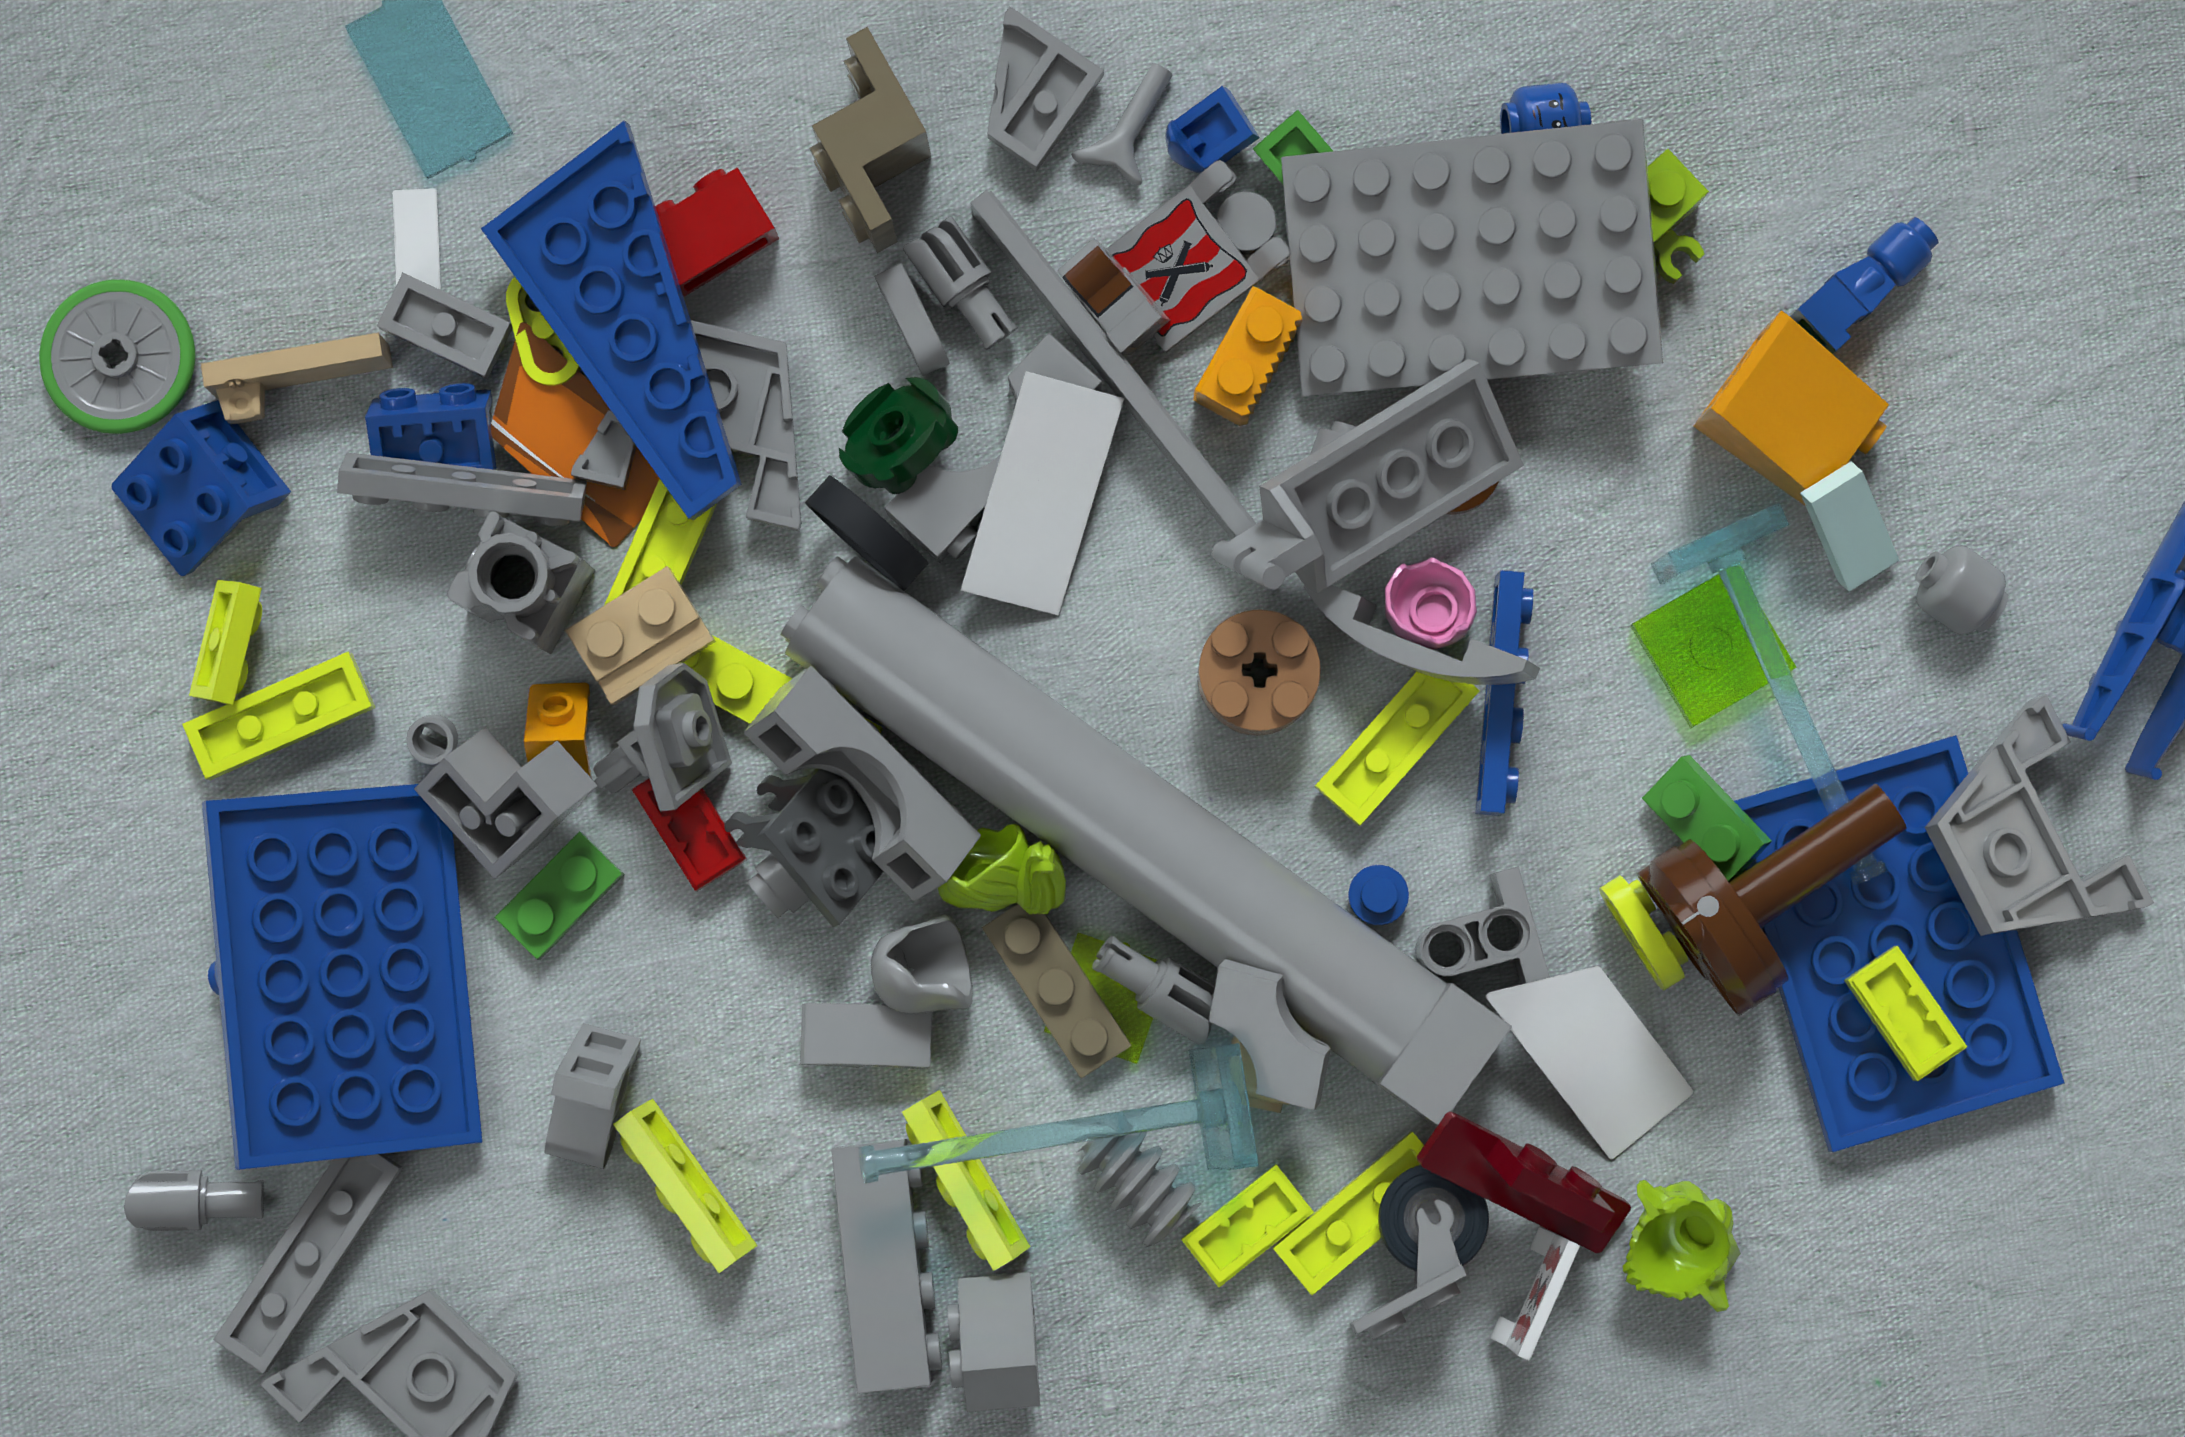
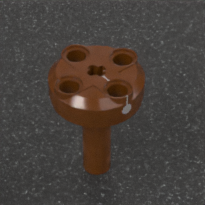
(1723, 919)

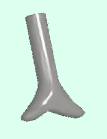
(1117, 147)

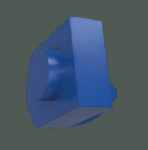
(1209, 132)

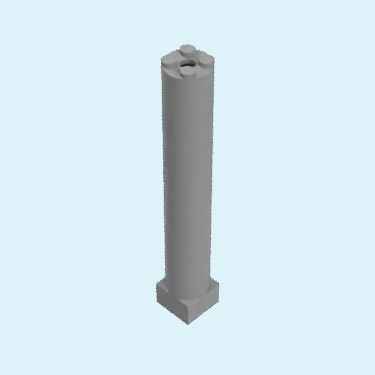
(1142, 837)

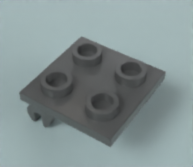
(818, 837)

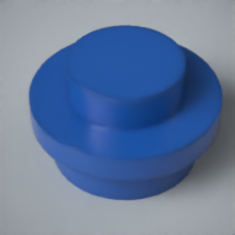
(1378, 895)

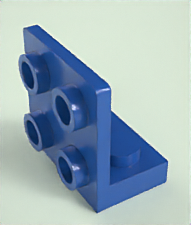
(197, 485)

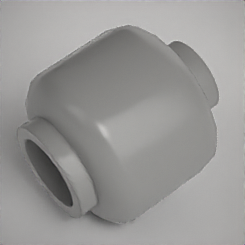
(1961, 590)

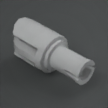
(960, 279)
(1161, 988)
(188, 1200)

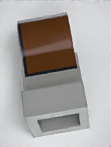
(1113, 297)

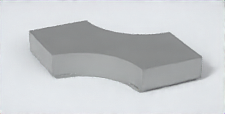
(1254, 1010)

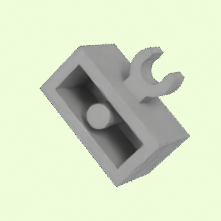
(996, 1342)

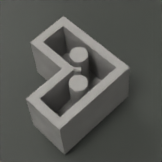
(498, 804)

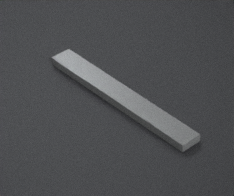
(1111, 364)

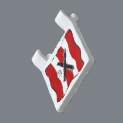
(1525, 1333)

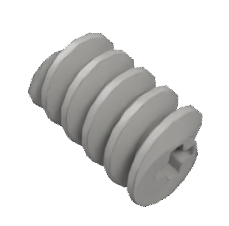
(1139, 1183)

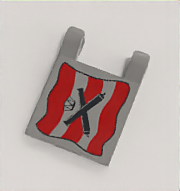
(1190, 260)

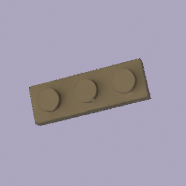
(1057, 988)

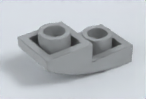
(864, 1036)

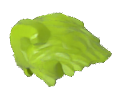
(1682, 1244)

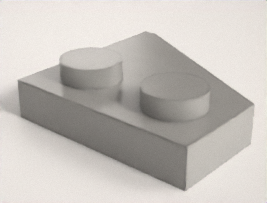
(1036, 90)

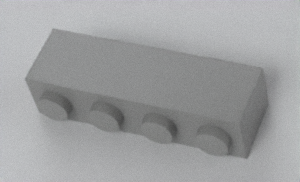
(884, 1274)

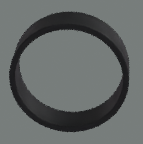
(867, 532)

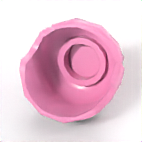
(1430, 603)

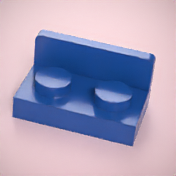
(433, 427)

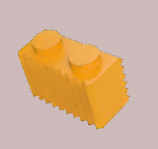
(1248, 356)

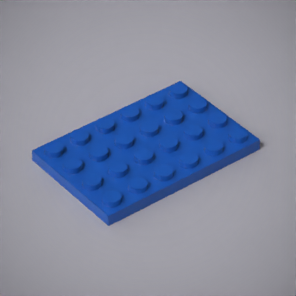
(1914, 905)
(340, 975)

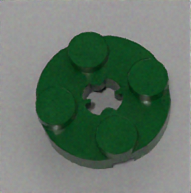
(923, 433)

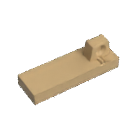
(243, 380)

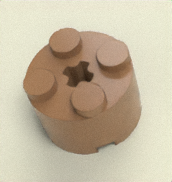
(1283, 647)

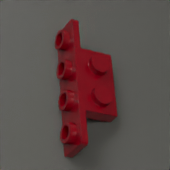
(1524, 1182)

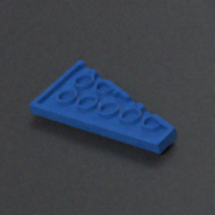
(608, 288)

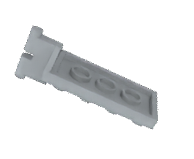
(1377, 484)

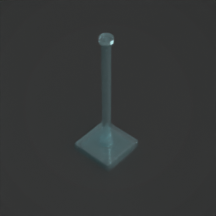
(1724, 554)
(1218, 1107)

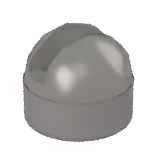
(426, 748)

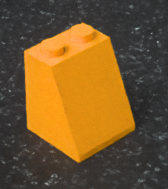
(1793, 409)

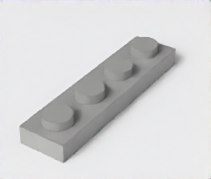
(439, 485)
(306, 1258)

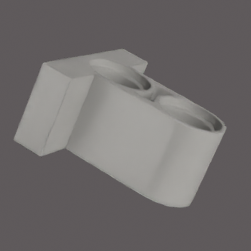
(1473, 938)
(590, 1095)

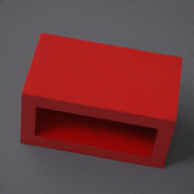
(714, 228)

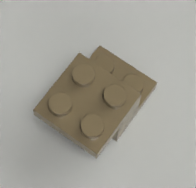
(869, 142)

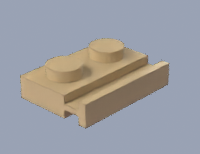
(640, 635)

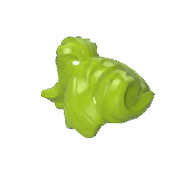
(1007, 871)

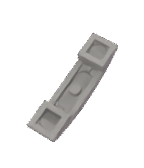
(1480, 664)

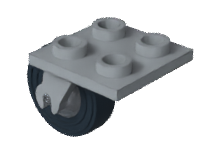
(1430, 1230)

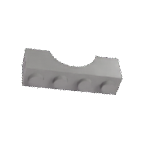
(948, 504)
(916, 829)

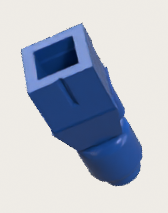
(1861, 287)

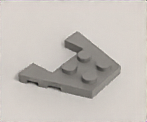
(756, 410)
(2006, 848)
(414, 1365)

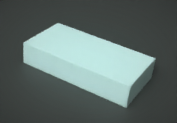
(1850, 526)

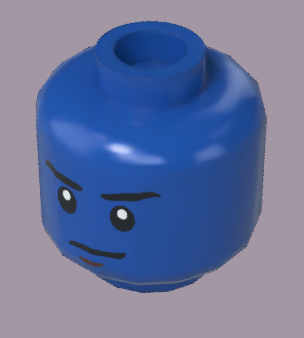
(1543, 108)

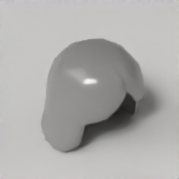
(939, 964)

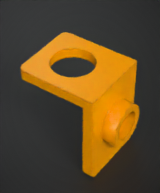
(559, 715)

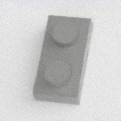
(445, 325)

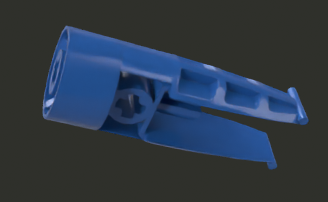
(2153, 614)

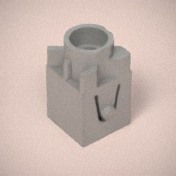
(547, 606)

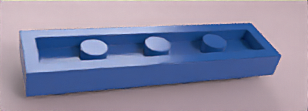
(1501, 719)

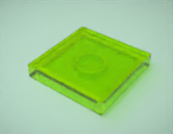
(1703, 651)

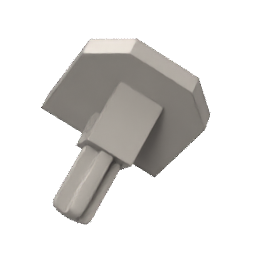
(672, 741)

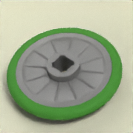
(135, 390)

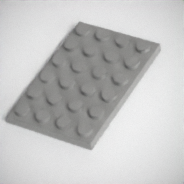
(1475, 251)

